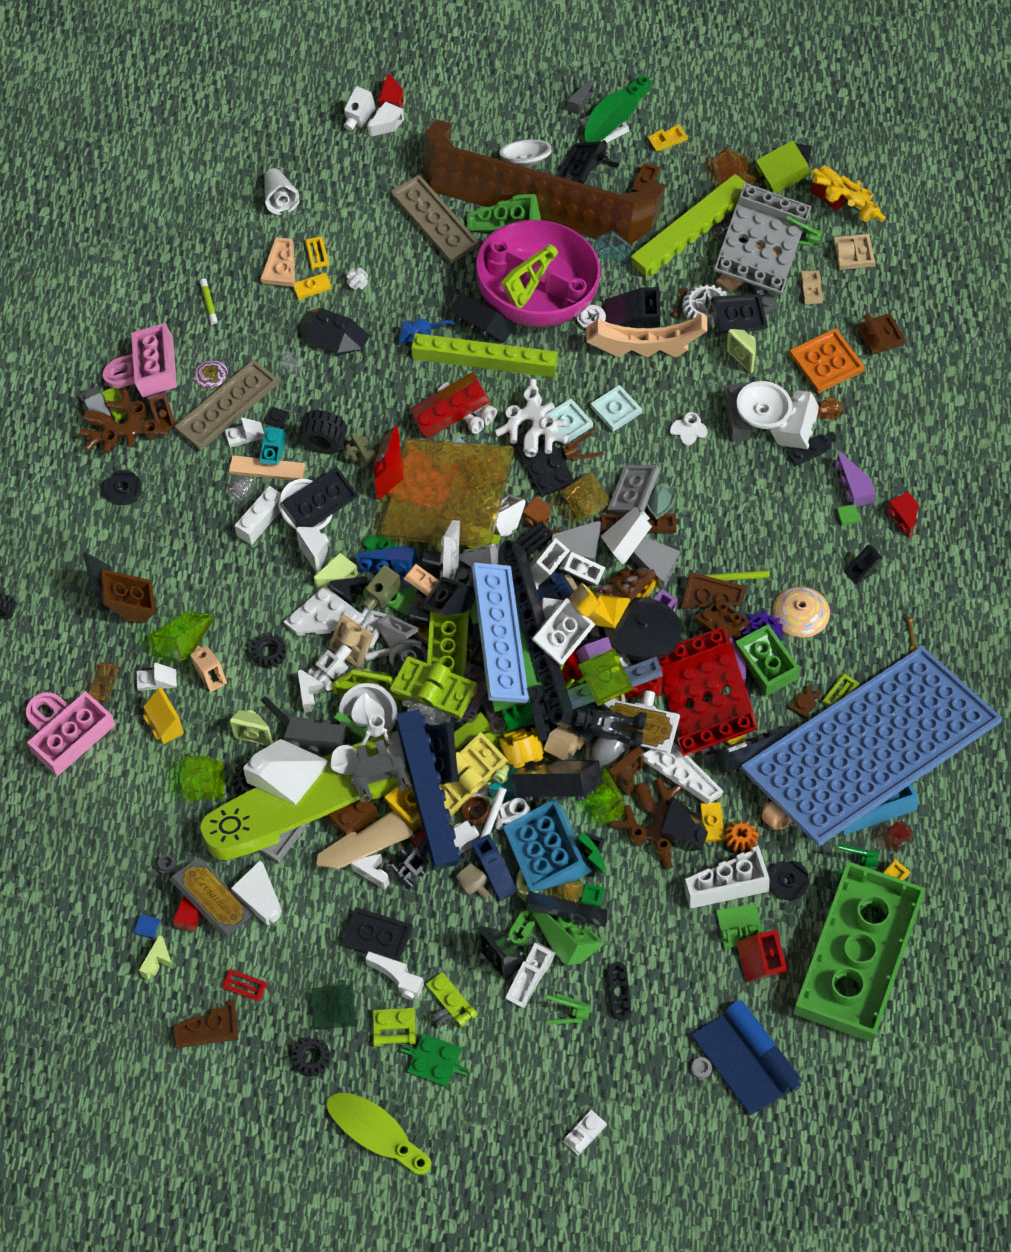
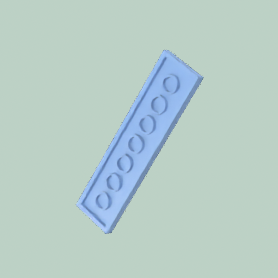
(500, 633)

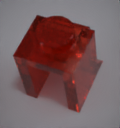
(897, 835)

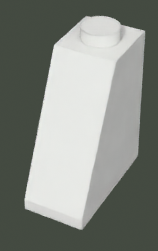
(627, 534)
(258, 894)

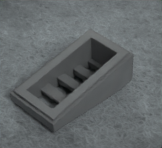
(580, 98)

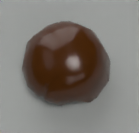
(480, 806)

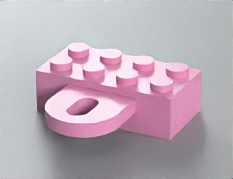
(150, 364)
(68, 731)

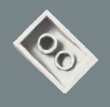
(562, 631)

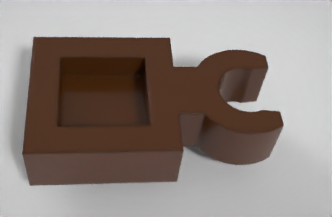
(803, 703)

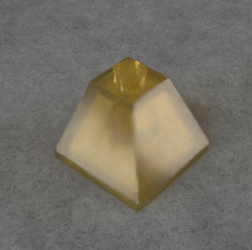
(586, 496)

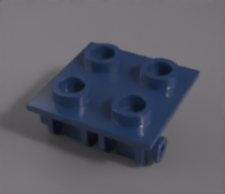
(555, 588)

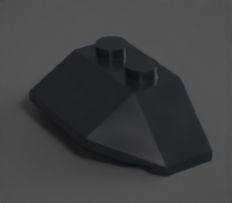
(332, 332)

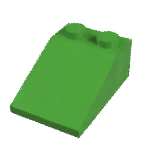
(768, 660)

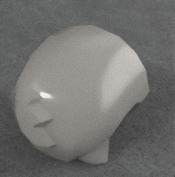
(608, 751)

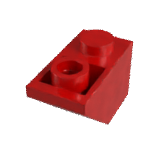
(391, 92)
(904, 511)

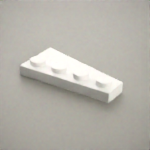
(684, 773)

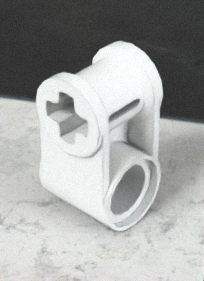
(508, 812)

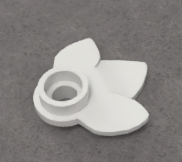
(689, 431)

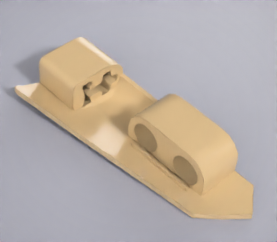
(355, 846)

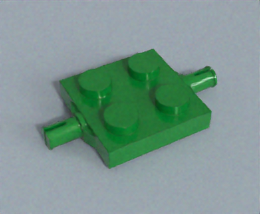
(435, 1060)

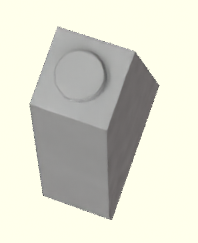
(581, 540)
(656, 556)

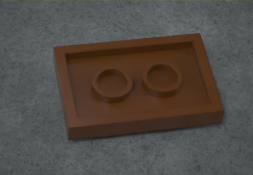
(628, 583)

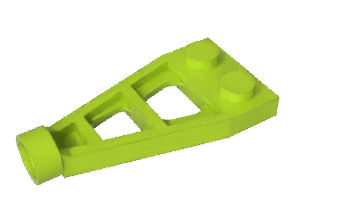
(512, 285)

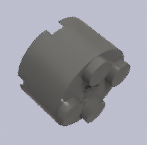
(404, 649)

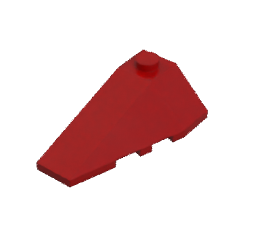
(388, 463)

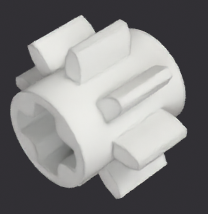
(357, 278)

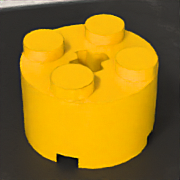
(522, 747)

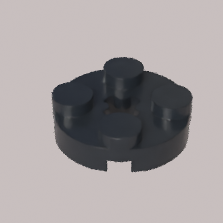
(121, 478)
(789, 869)

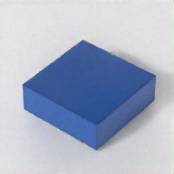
(147, 926)

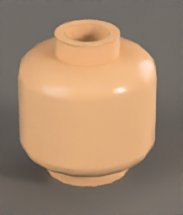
(775, 816)

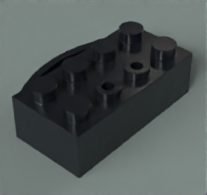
(557, 779)

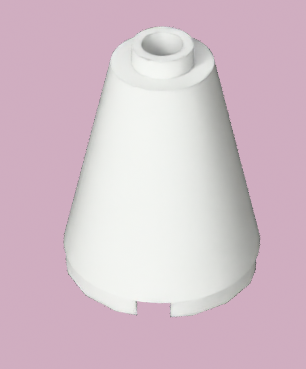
(279, 192)

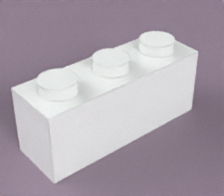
(258, 516)

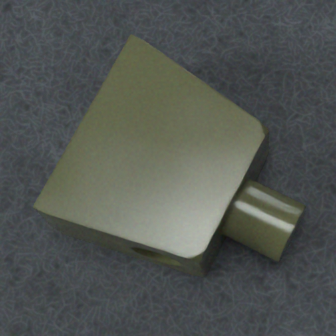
(382, 588)

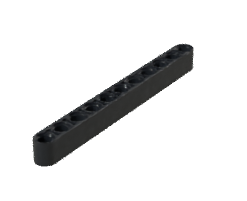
(531, 618)

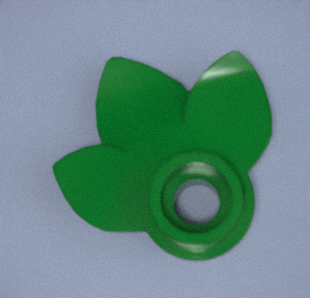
(377, 543)

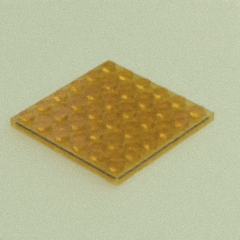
(442, 489)

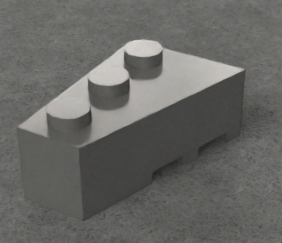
(739, 428)

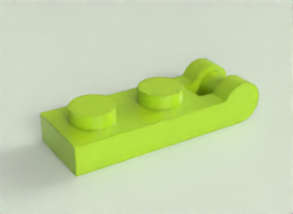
(451, 999)

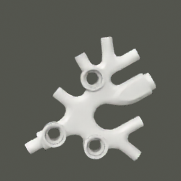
(541, 425)

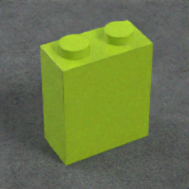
(782, 167)

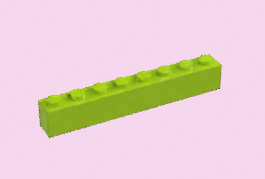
(688, 227)
(485, 355)

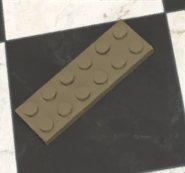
(435, 219)
(226, 405)

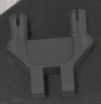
(378, 768)

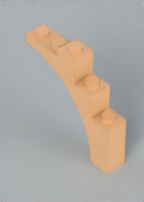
(645, 341)

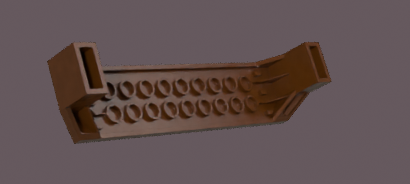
(560, 200)

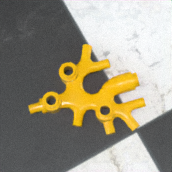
(855, 194)

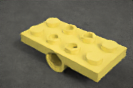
(475, 768)

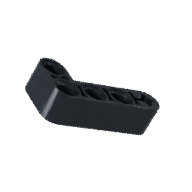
(432, 565)

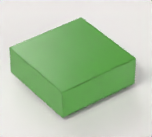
(848, 515)

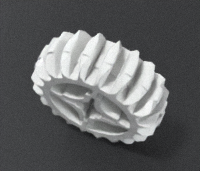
(695, 302)

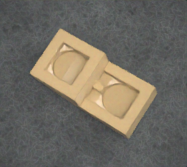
(811, 287)

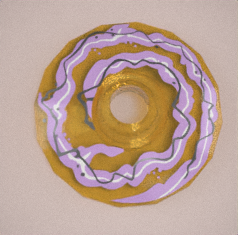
(212, 380)

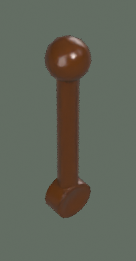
(674, 314)

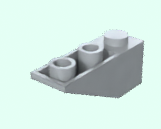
(486, 555)

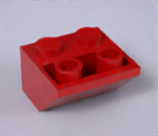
(762, 956)

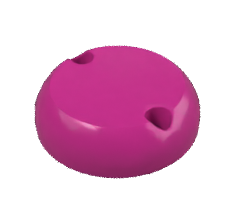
(563, 289)

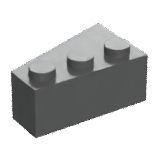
(316, 737)

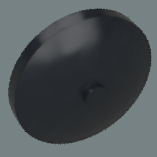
(645, 630)

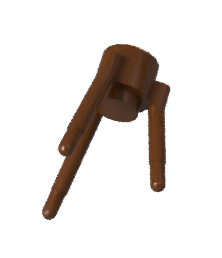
(571, 449)

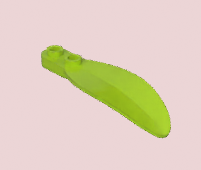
(375, 1130)

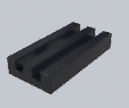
(534, 532)

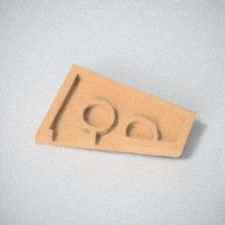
(280, 264)

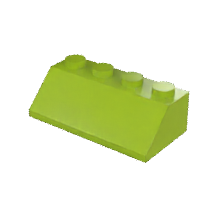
(449, 641)

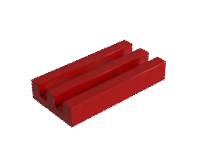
(263, 984)

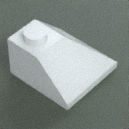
(509, 515)
(313, 545)

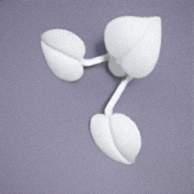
(370, 713)

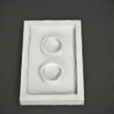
(450, 556)

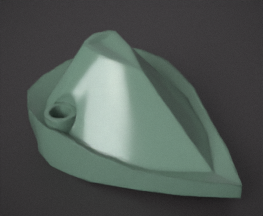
(660, 501)

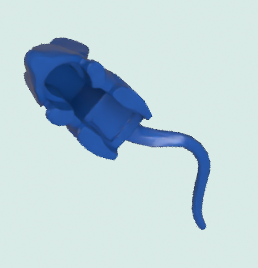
(419, 326)

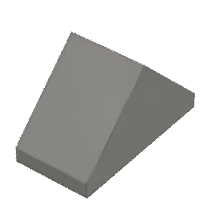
(395, 630)

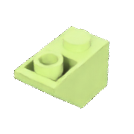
(337, 569)

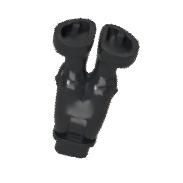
(608, 724)

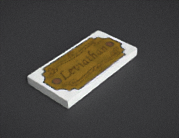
(659, 725)

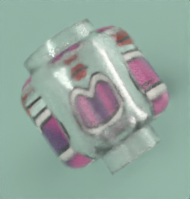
(241, 489)

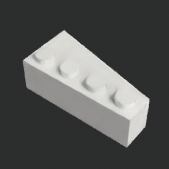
(729, 880)

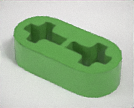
(518, 925)

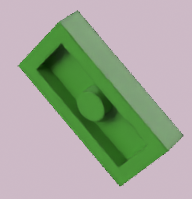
(355, 731)

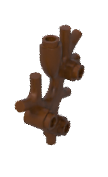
(109, 436)
(658, 811)

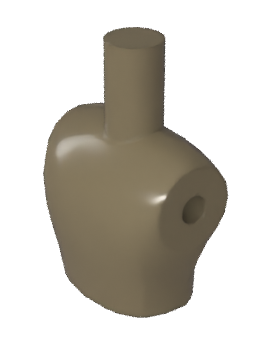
(472, 880)

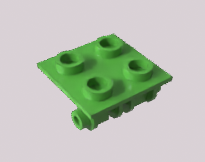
(739, 924)

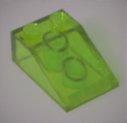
(180, 635)

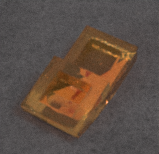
(104, 682)

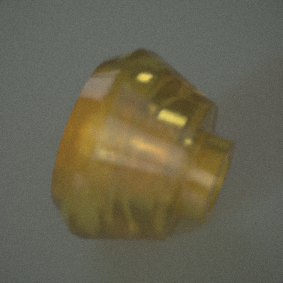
(571, 890)

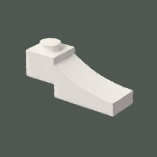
(530, 974)
(408, 984)

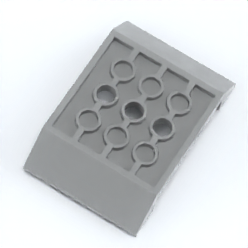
(762, 220)

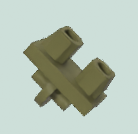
(357, 451)

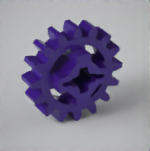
(761, 620)

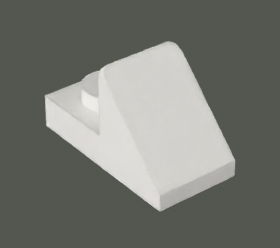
(247, 432)
(159, 677)
(308, 687)
(367, 868)

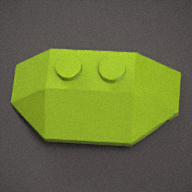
(362, 676)

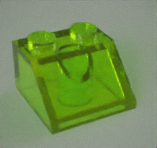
(605, 676)
(202, 778)
(607, 801)

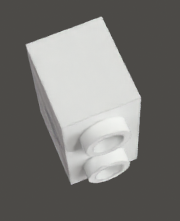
(582, 568)

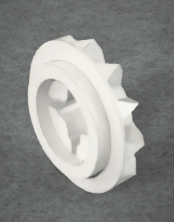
(593, 310)

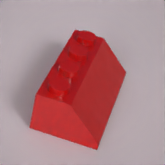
(450, 405)

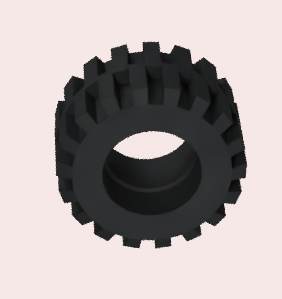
(322, 432)

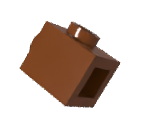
(536, 512)

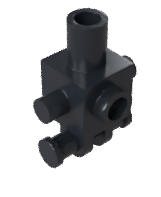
(410, 863)

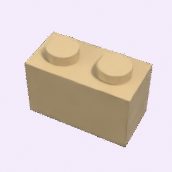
(563, 742)

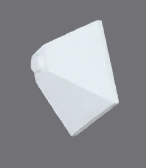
(284, 770)

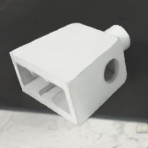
(359, 108)

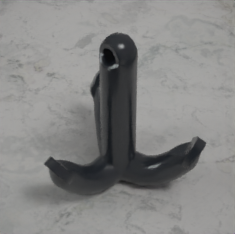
(604, 158)

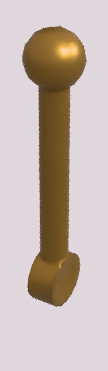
(909, 620)

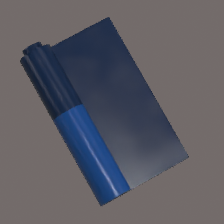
(747, 1058)

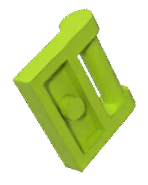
(394, 1021)

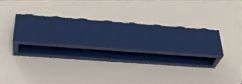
(426, 789)

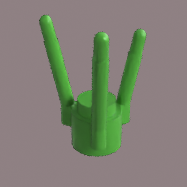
(813, 235)
(580, 1009)

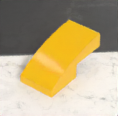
(665, 139)

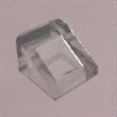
(291, 363)

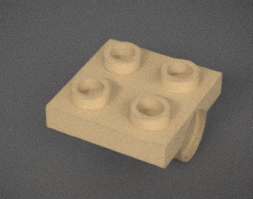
(854, 251)
(354, 637)

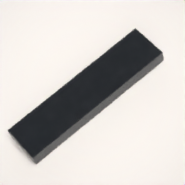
(566, 909)

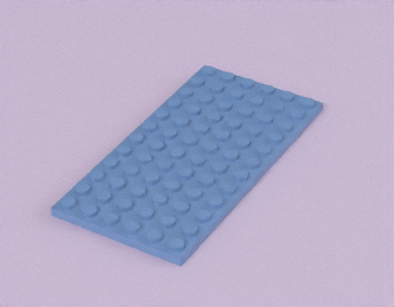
(870, 745)

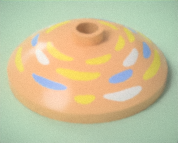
(797, 620)

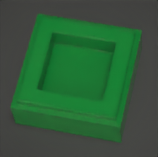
(592, 895)

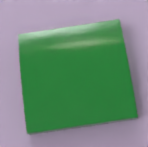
(595, 857)

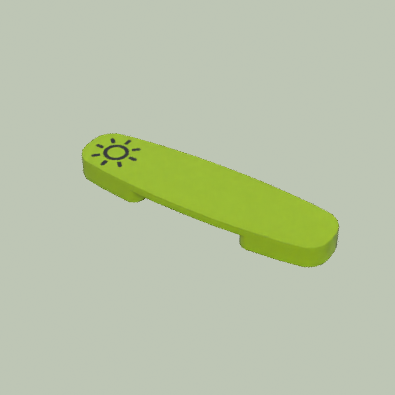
(259, 817)

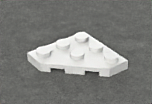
(321, 614)

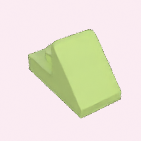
(157, 955)

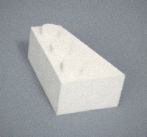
(798, 427)

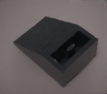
(635, 308)

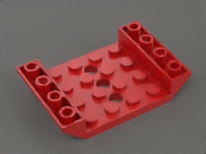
(702, 668)

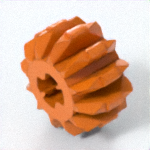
(740, 842)

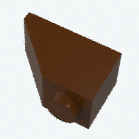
(161, 410)

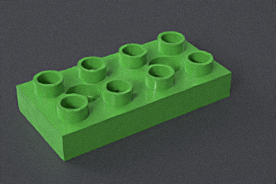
(859, 951)

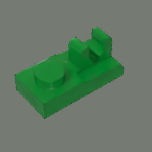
(518, 716)

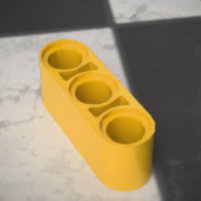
(584, 600)

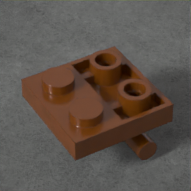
(880, 333)
(722, 615)
(622, 771)

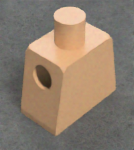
(204, 661)

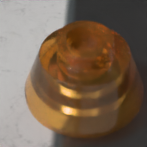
(831, 408)

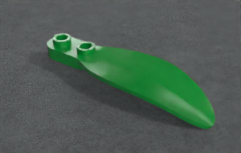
(615, 109)

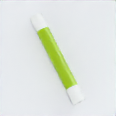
(208, 301)

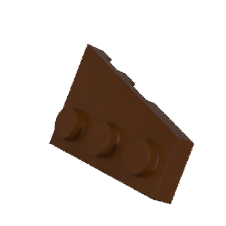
(705, 591)
(214, 1027)

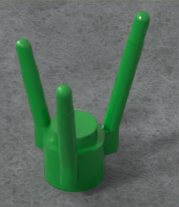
(868, 857)

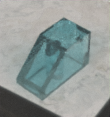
(614, 248)

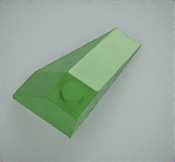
(505, 212)
(566, 939)

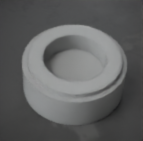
(701, 1067)

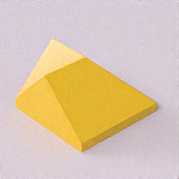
(609, 610)

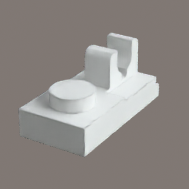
(584, 1132)

